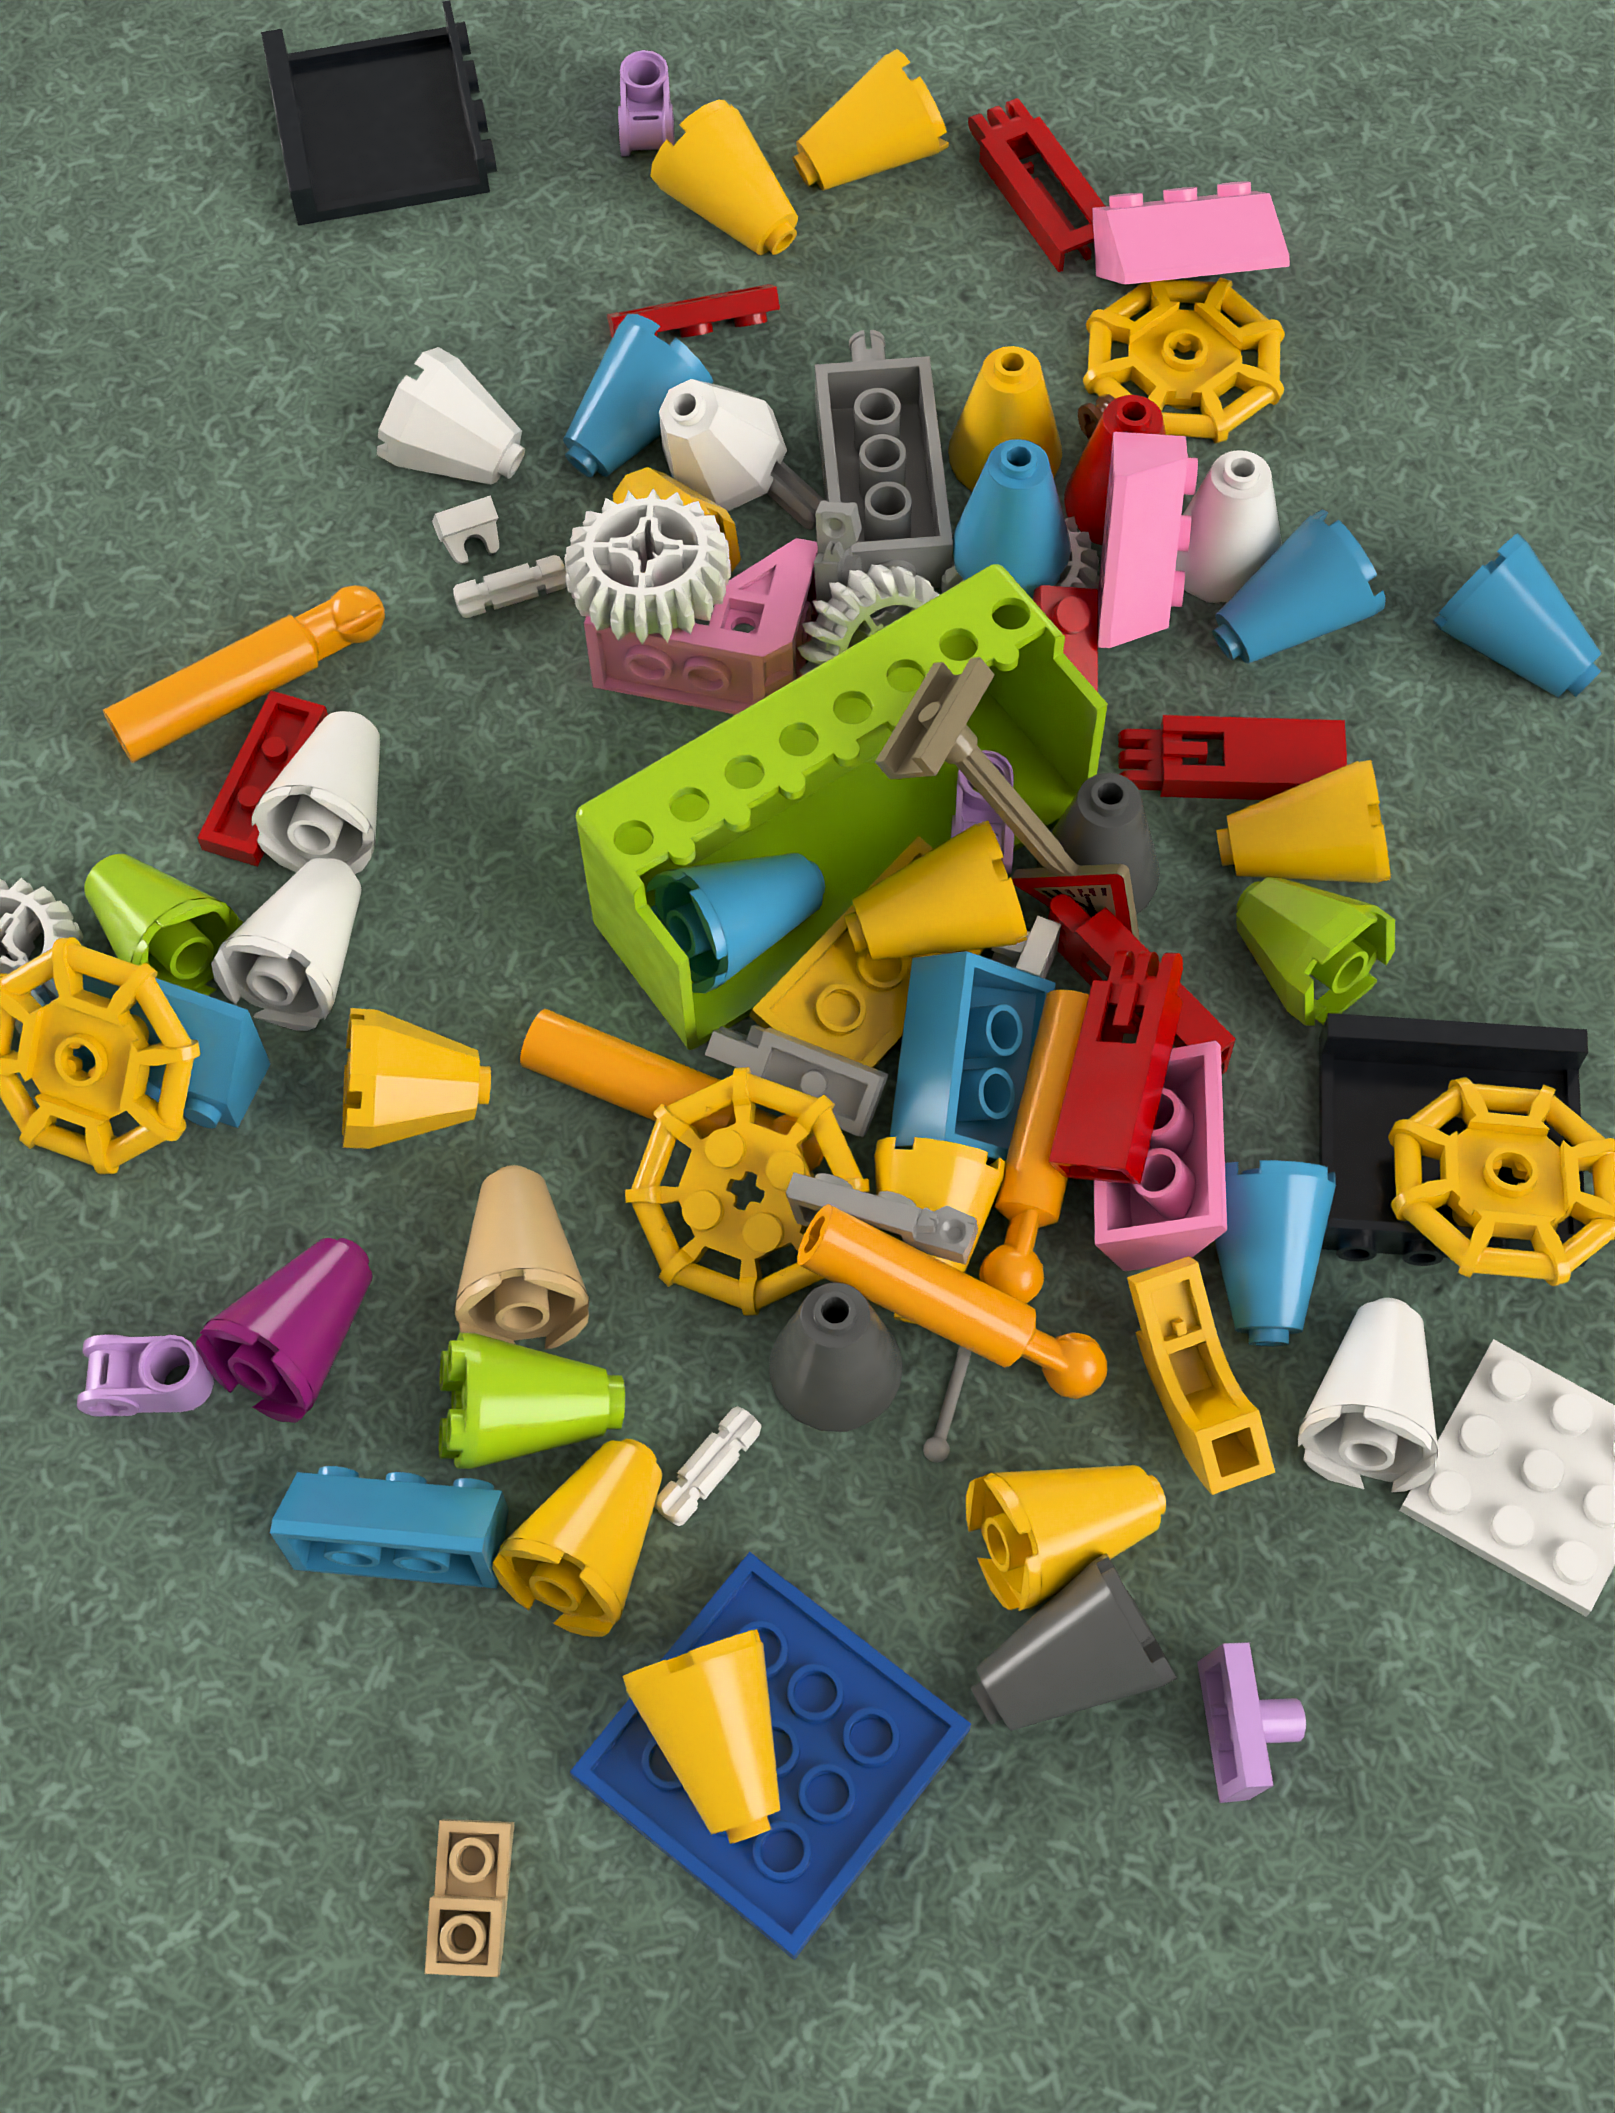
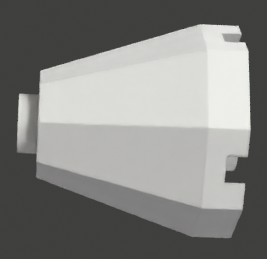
(449, 424)
(720, 442)

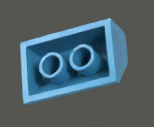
(230, 1050)
(965, 1051)
(392, 1527)

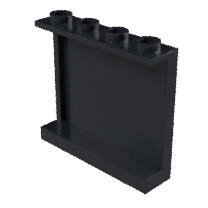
(379, 122)
(1390, 1070)

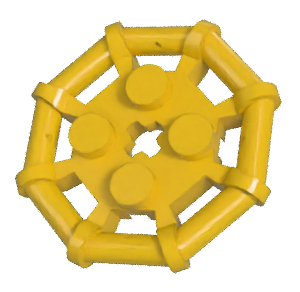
(1194, 381)
(119, 1051)
(708, 1180)
(1493, 1207)

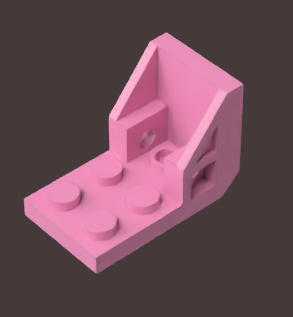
(714, 663)

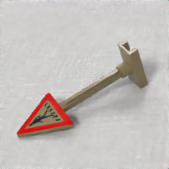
(937, 732)

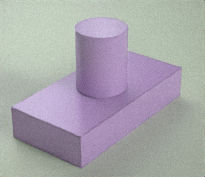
(1242, 1723)

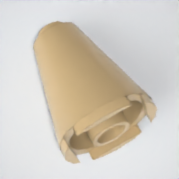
(519, 1265)

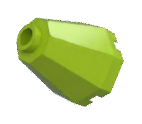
(1314, 933)

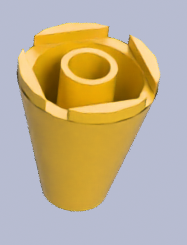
(872, 128)
(726, 179)
(1004, 405)
(1312, 831)
(941, 902)
(938, 1176)
(1055, 1523)
(585, 1540)
(715, 1730)

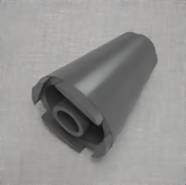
(1111, 827)
(835, 1361)
(1073, 1654)

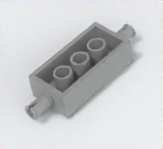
(886, 457)

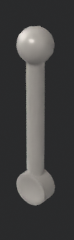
(937, 1448)

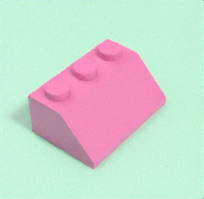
(1187, 235)
(1143, 535)
(1183, 1180)

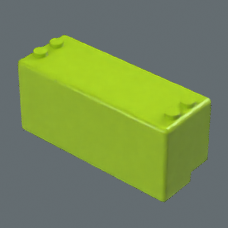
(806, 782)

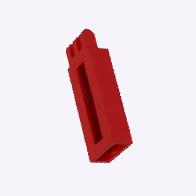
(1001, 149)
(1258, 755)
(1099, 939)
(1117, 1084)

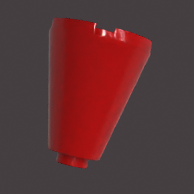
(1088, 484)

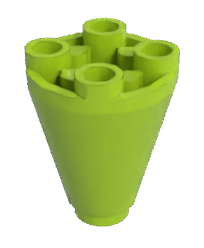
(520, 1401)

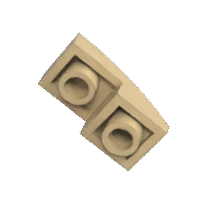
(469, 1898)

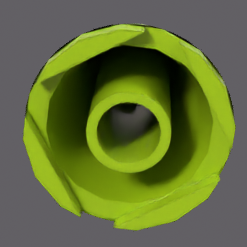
(159, 920)

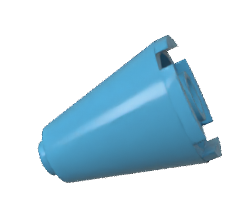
(625, 396)
(1014, 519)
(1300, 593)
(1522, 622)
(734, 910)
(1273, 1245)

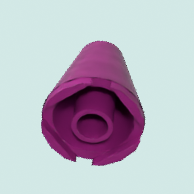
(289, 1328)

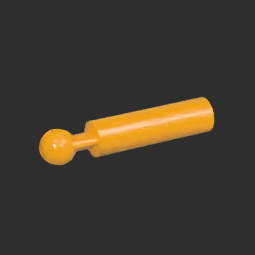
(243, 671)
(630, 1075)
(1031, 1186)
(946, 1301)

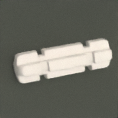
(510, 586)
(707, 1466)

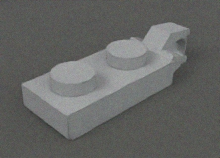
(837, 530)
(805, 1068)
(939, 1233)

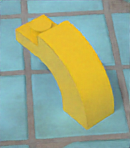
(1184, 1358)

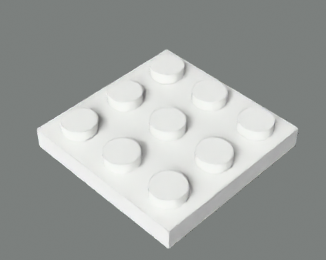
(1527, 1478)

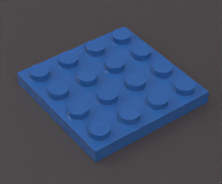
(849, 1751)

